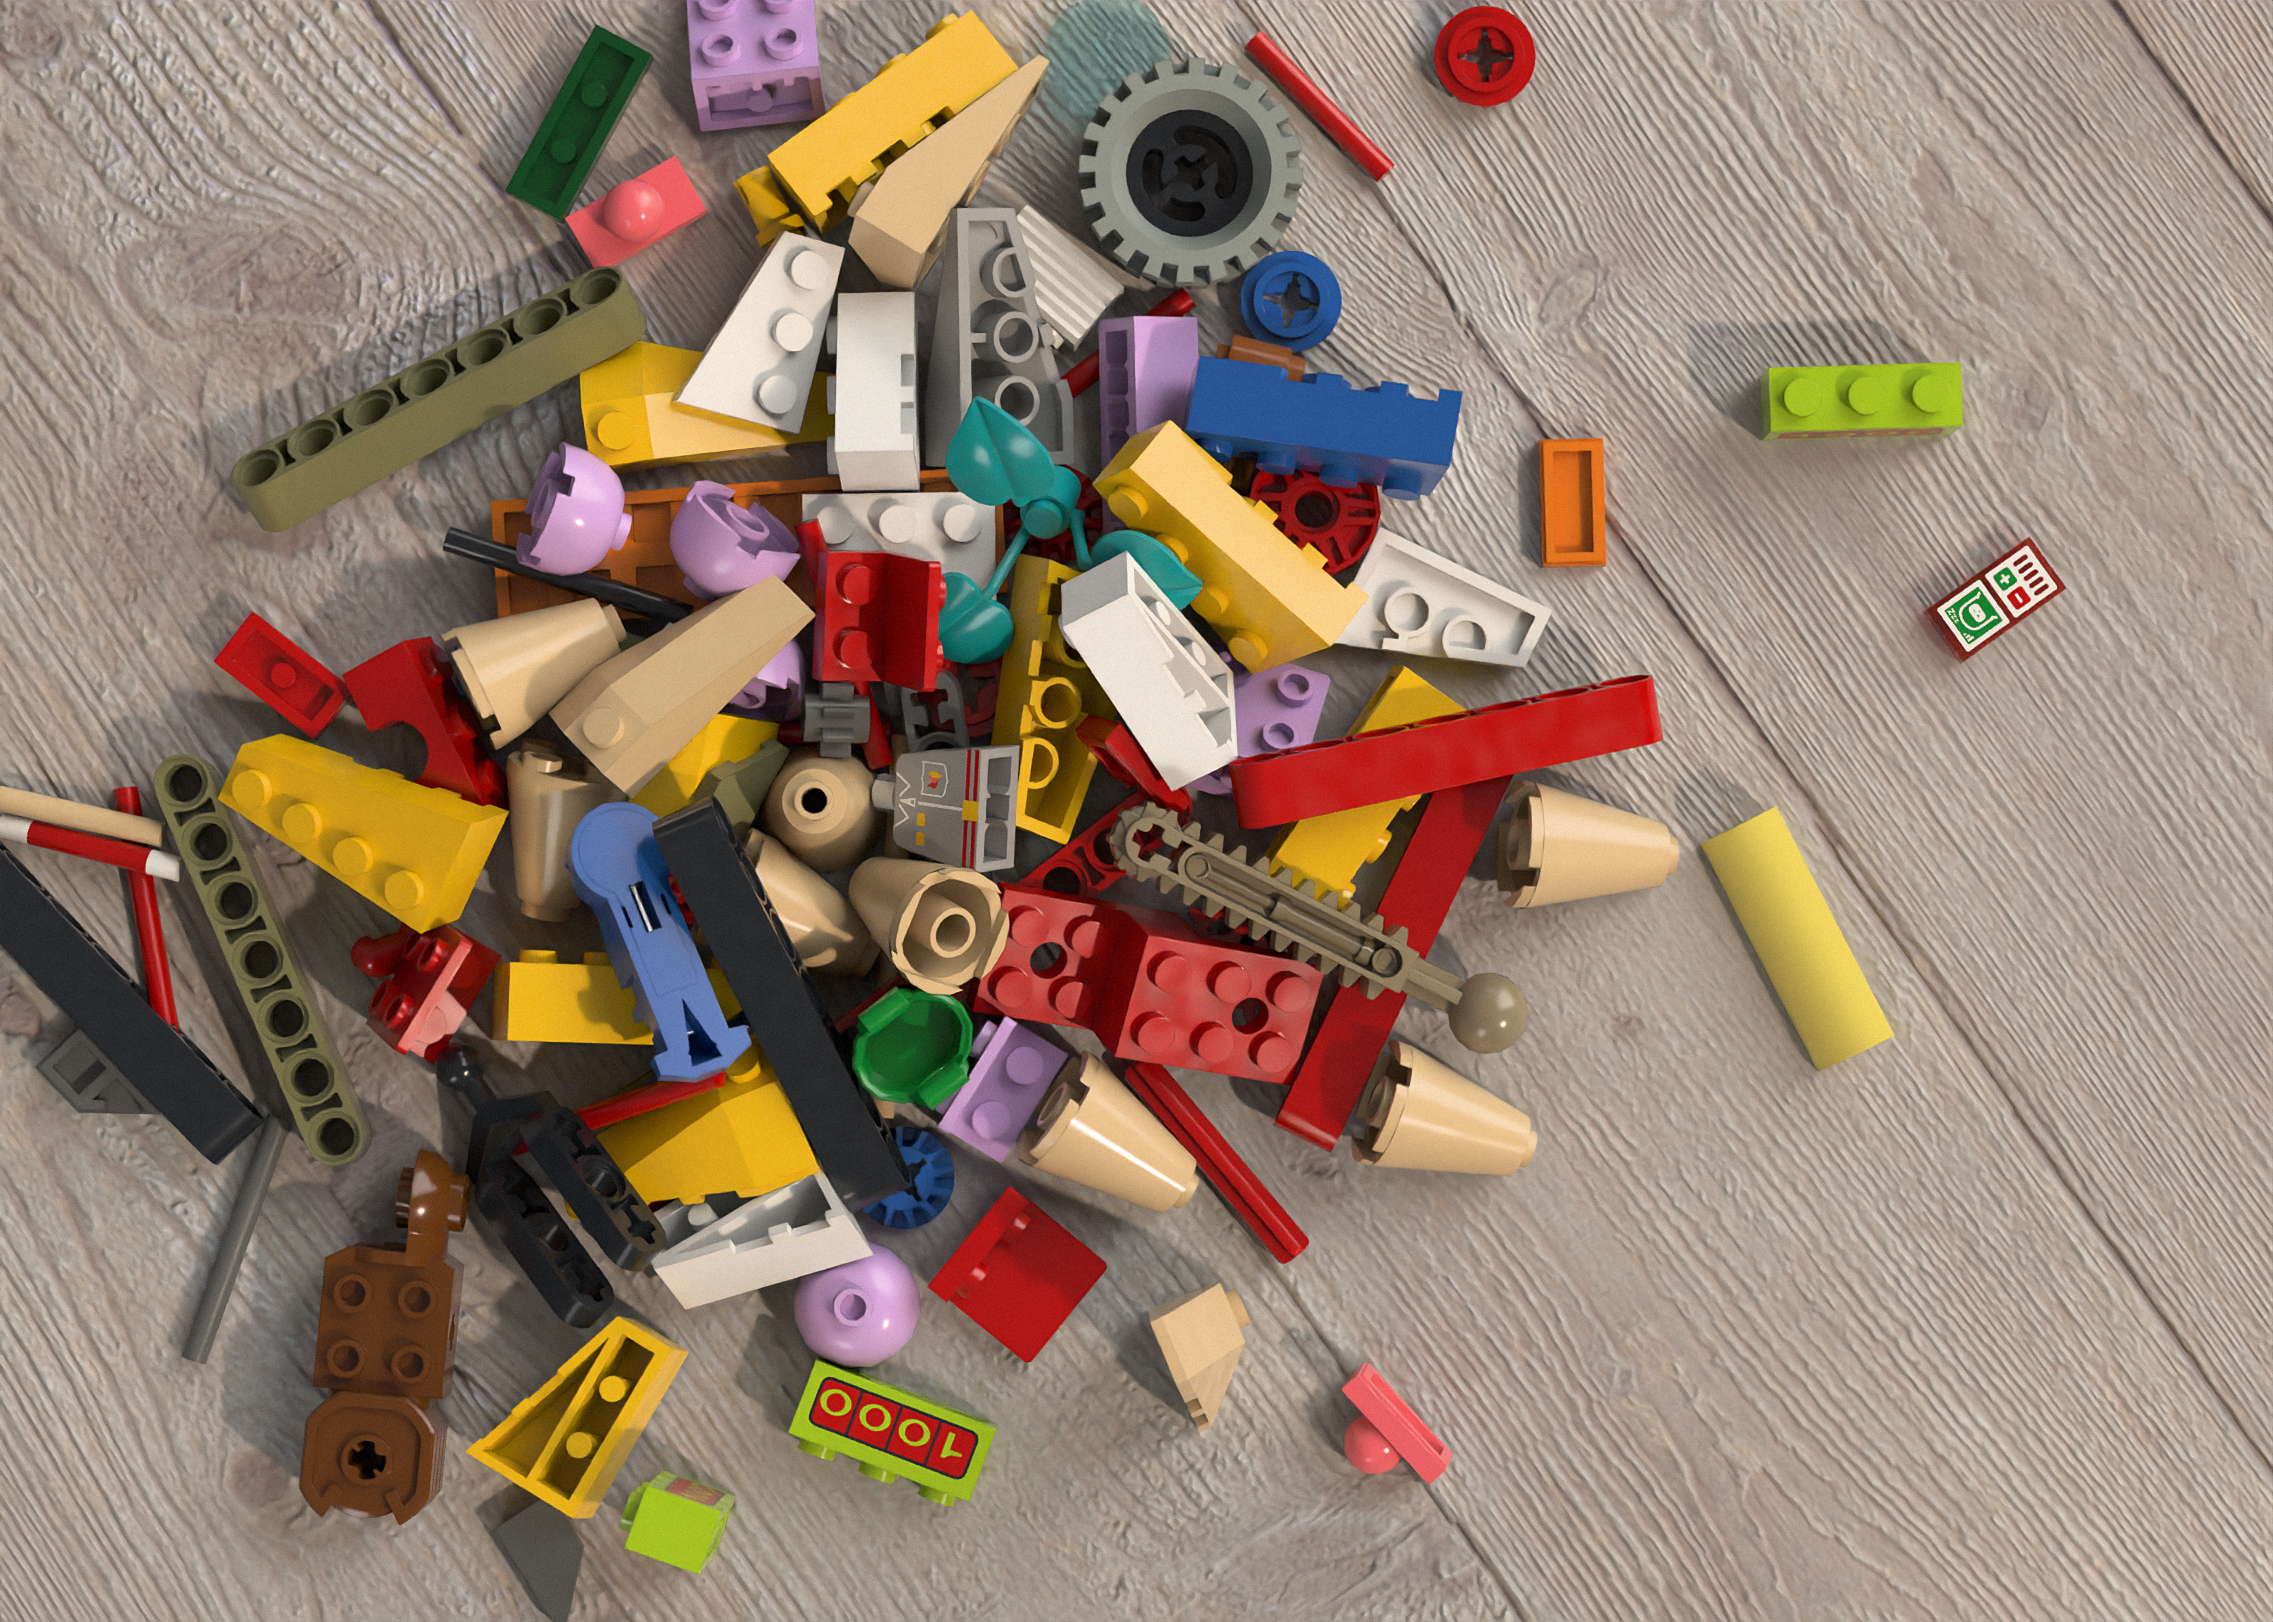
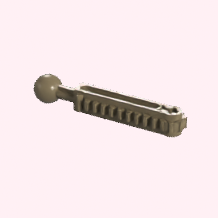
(1483, 1011)

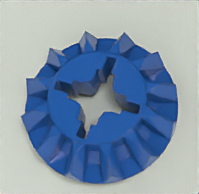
(1316, 285)
(933, 1181)

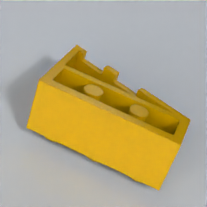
(585, 1419)

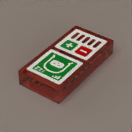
(1994, 600)

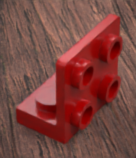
(878, 618)
(431, 990)
(1018, 1274)

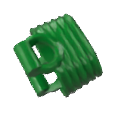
(913, 1047)

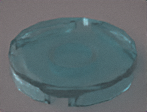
(1086, 79)

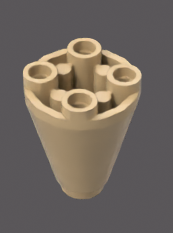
(546, 803)
(815, 914)

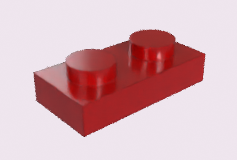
(284, 676)

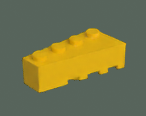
(1043, 700)
(576, 1001)

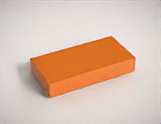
(1572, 503)

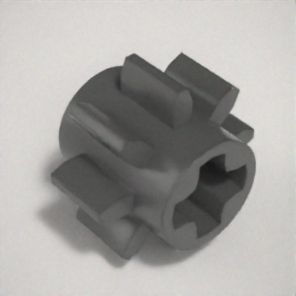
(835, 718)

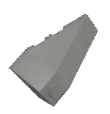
(993, 338)

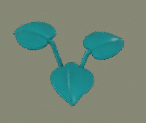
(1000, 460)

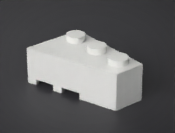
(875, 393)
(1153, 668)
(756, 1240)

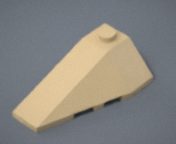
(906, 215)
(662, 691)
(1201, 1345)

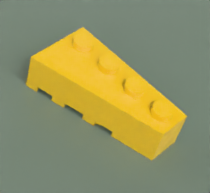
(888, 117)
(1257, 584)
(368, 827)

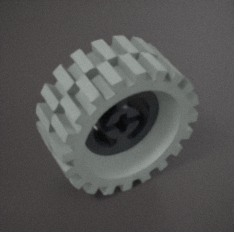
(1142, 122)

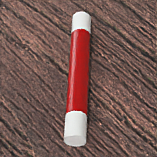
(91, 847)

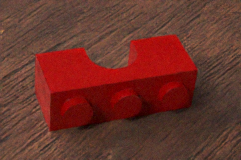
(417, 687)

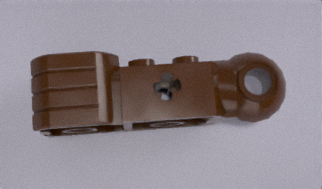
(388, 1356)

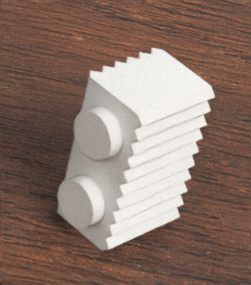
(1069, 284)

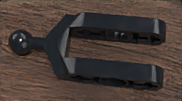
(572, 1161)

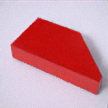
(1128, 761)

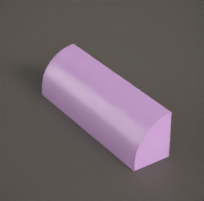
(1142, 381)

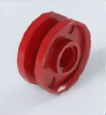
(1351, 521)

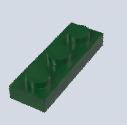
(579, 124)

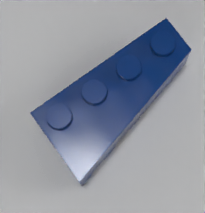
(1322, 426)

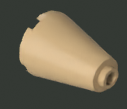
(530, 661)
(843, 829)
(1576, 848)
(931, 919)
(1437, 1120)
(1107, 1140)

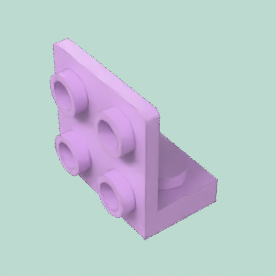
(754, 62)
(1271, 711)
(1004, 1086)

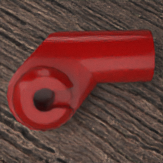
(380, 955)

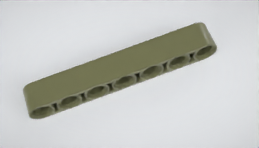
(439, 399)
(237, 940)

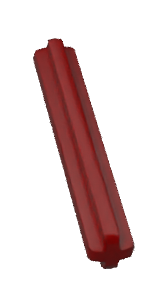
(1217, 1160)

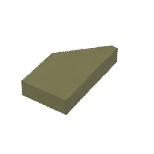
(744, 784)

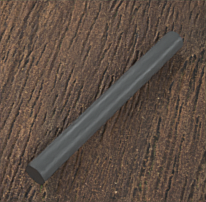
(236, 1239)

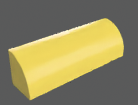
(1797, 939)

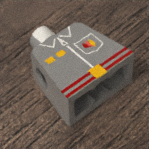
(954, 804)

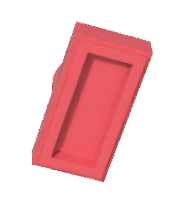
(637, 214)
(1388, 1430)

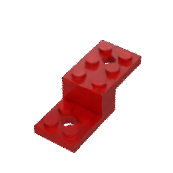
(1150, 985)

